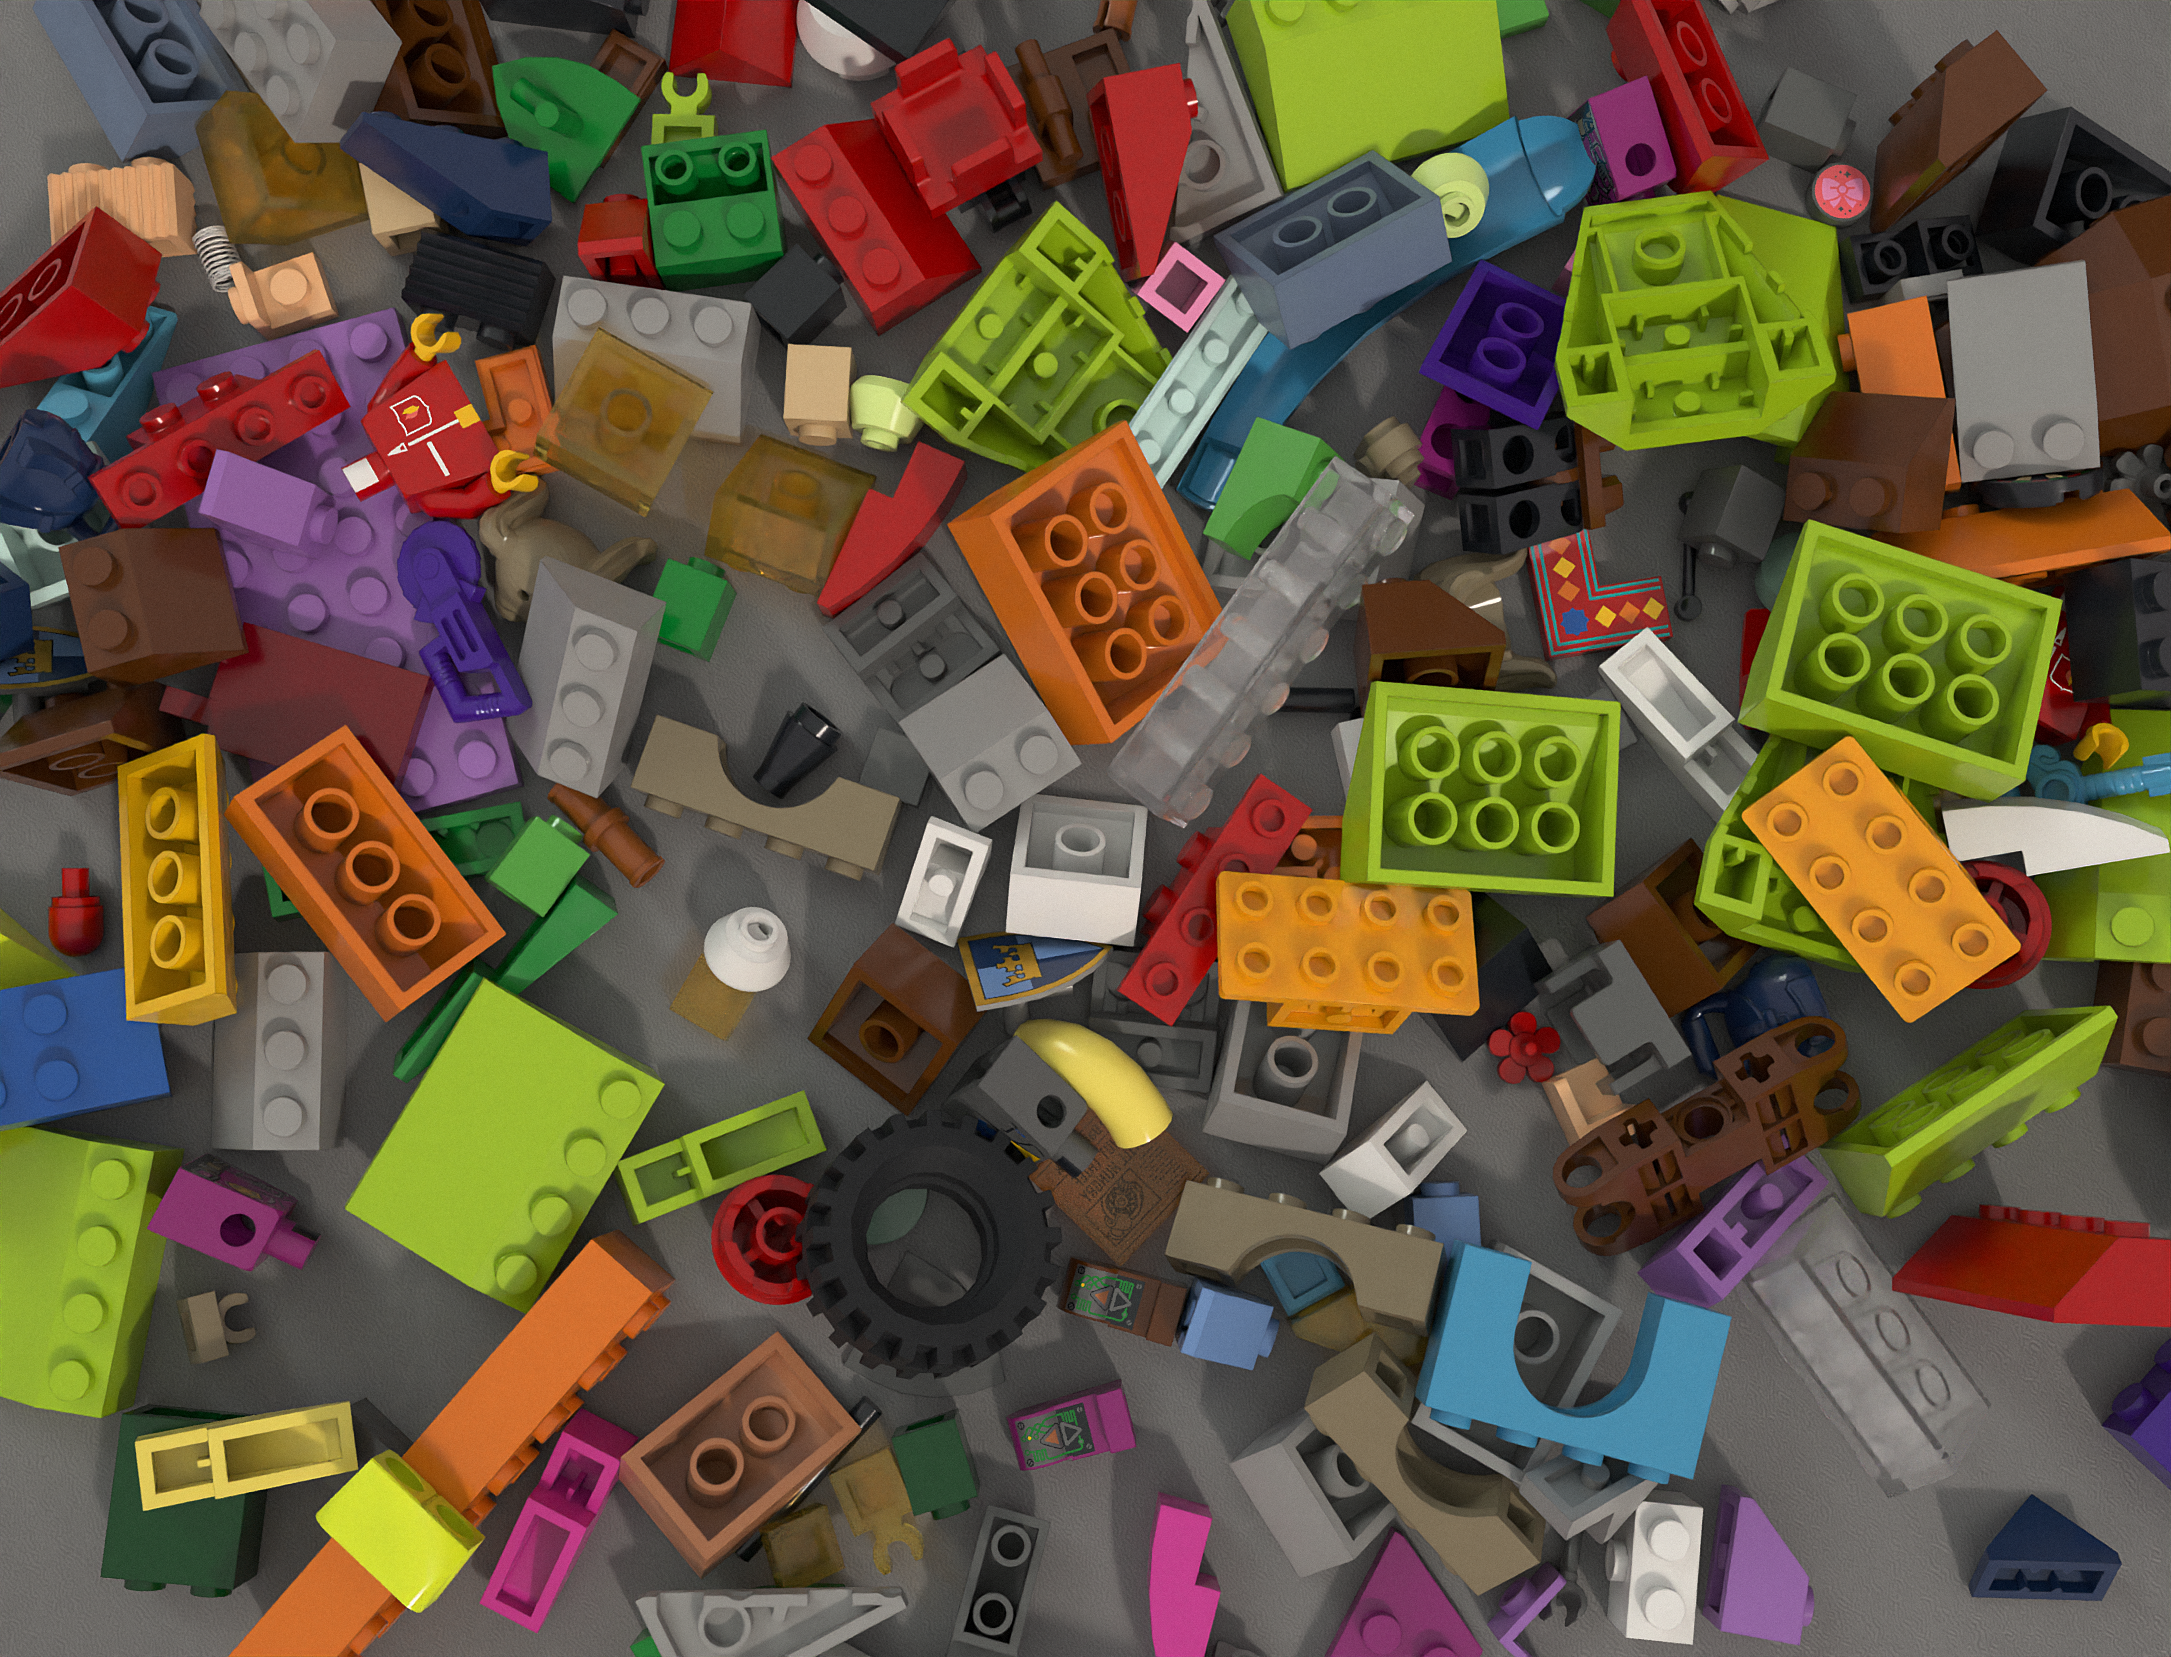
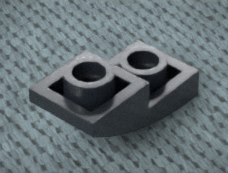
(1926, 247)

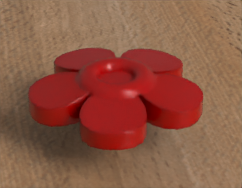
(1524, 1049)

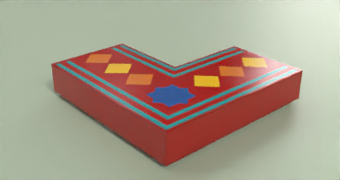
(1579, 614)

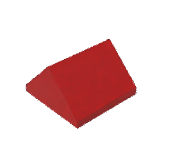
(735, 40)

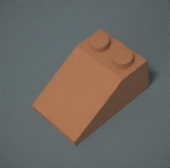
(737, 1453)

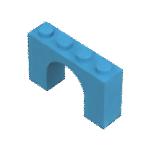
(1648, 1419)

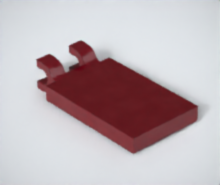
(300, 692)

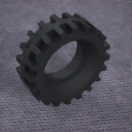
(984, 1184)

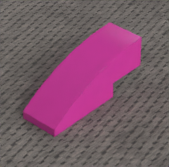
(557, 1520)
(1178, 1594)

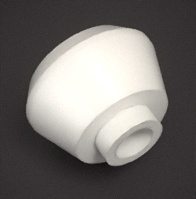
(748, 949)

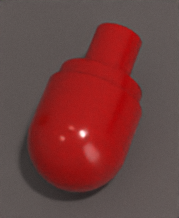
(75, 917)

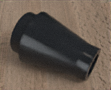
(797, 749)

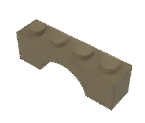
(692, 772)
(1228, 1233)
(1471, 1521)

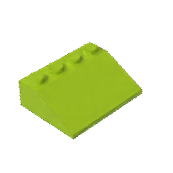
(1368, 78)
(1906, 656)
(1483, 792)
(1967, 1106)
(505, 1145)
(78, 1265)

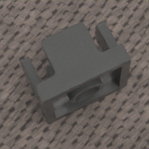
(1612, 1017)

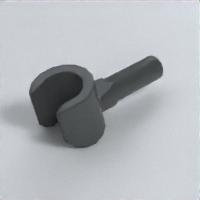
(1571, 1593)

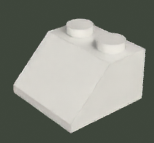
(1077, 870)

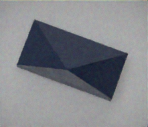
(2044, 1558)

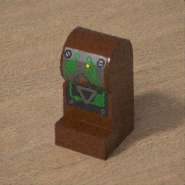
(1123, 1298)

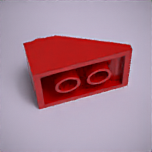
(1141, 146)
(78, 302)

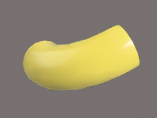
(1103, 1077)

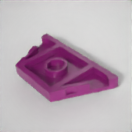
(1401, 1612)

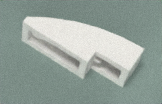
(1679, 720)
(2047, 832)

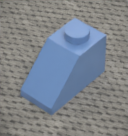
(1226, 1325)

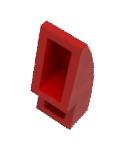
(893, 529)

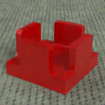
(956, 124)

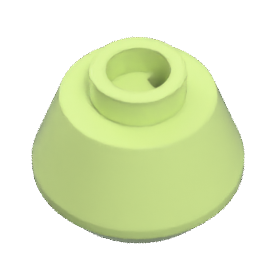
(1461, 189)
(880, 414)

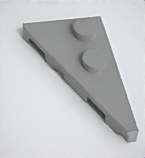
(1226, 161)
(763, 1620)

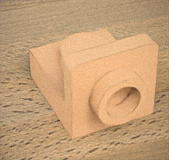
(282, 296)

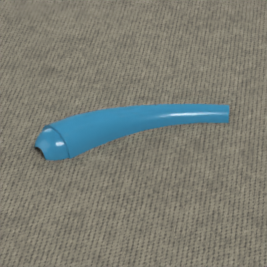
(1534, 178)

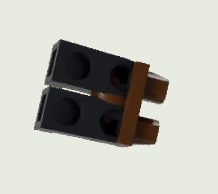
(1540, 482)

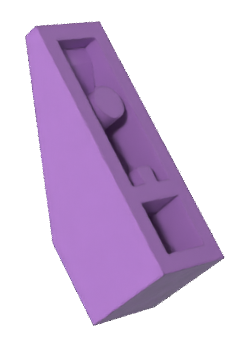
(1733, 1232)

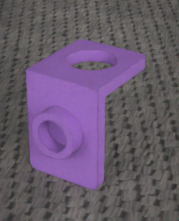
(1522, 1604)

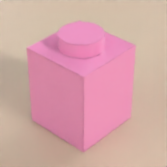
(1179, 286)

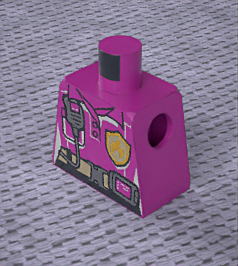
(1626, 144)
(206, 1213)

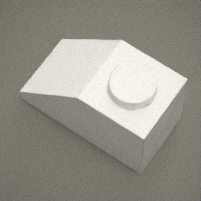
(1394, 1152)

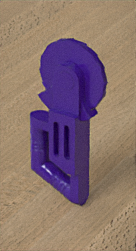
(441, 579)

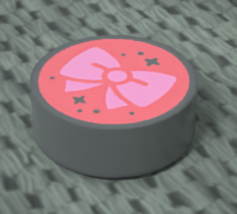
(1839, 194)

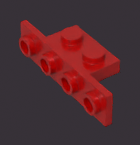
(229, 415)
(1184, 916)

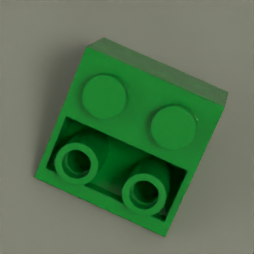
(714, 210)

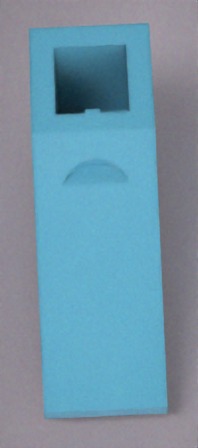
(112, 398)

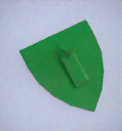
(563, 111)

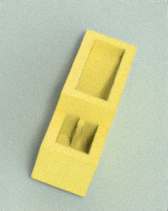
(245, 1454)

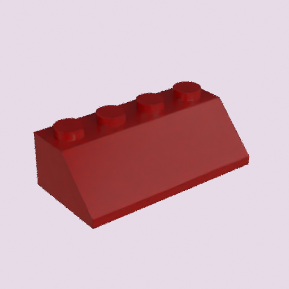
(2045, 1267)

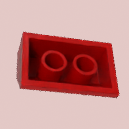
(1693, 90)
(872, 221)

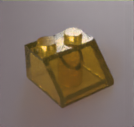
(271, 185)
(621, 422)
(785, 514)

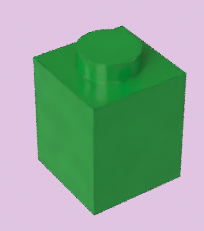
(695, 606)

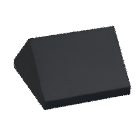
(1506, 974)

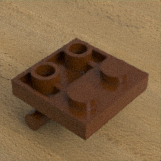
(1056, 101)

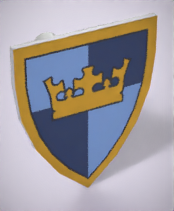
(1022, 968)

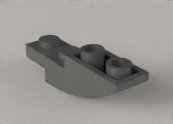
(999, 1585)

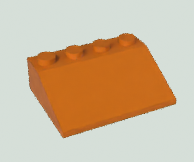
(1091, 582)

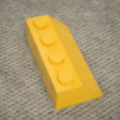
(177, 885)

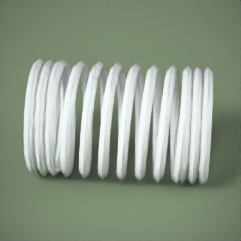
(223, 271)

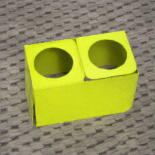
(400, 1530)

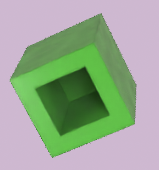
(538, 864)

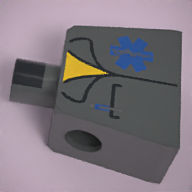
(1028, 1102)

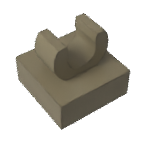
(205, 1326)

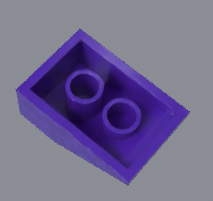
(1501, 345)

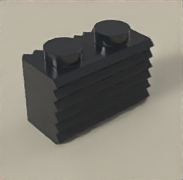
(478, 289)

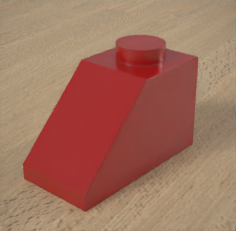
(618, 242)

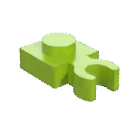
(686, 113)

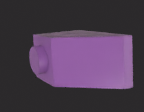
(268, 506)
(1753, 1575)

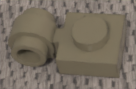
(1390, 453)

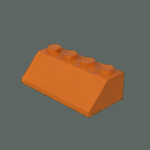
(2041, 543)
(363, 872)

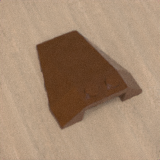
(2129, 320)

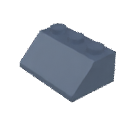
(142, 69)
(1335, 248)

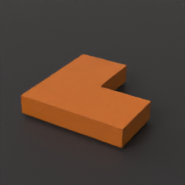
(516, 403)

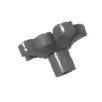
(2144, 475)

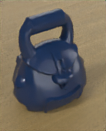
(46, 477)
(1770, 996)

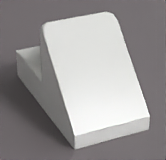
(943, 881)

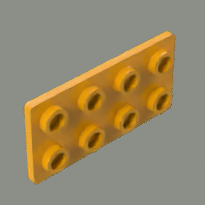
(1881, 879)
(1344, 951)

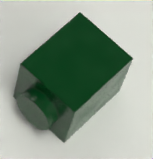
(937, 1465)

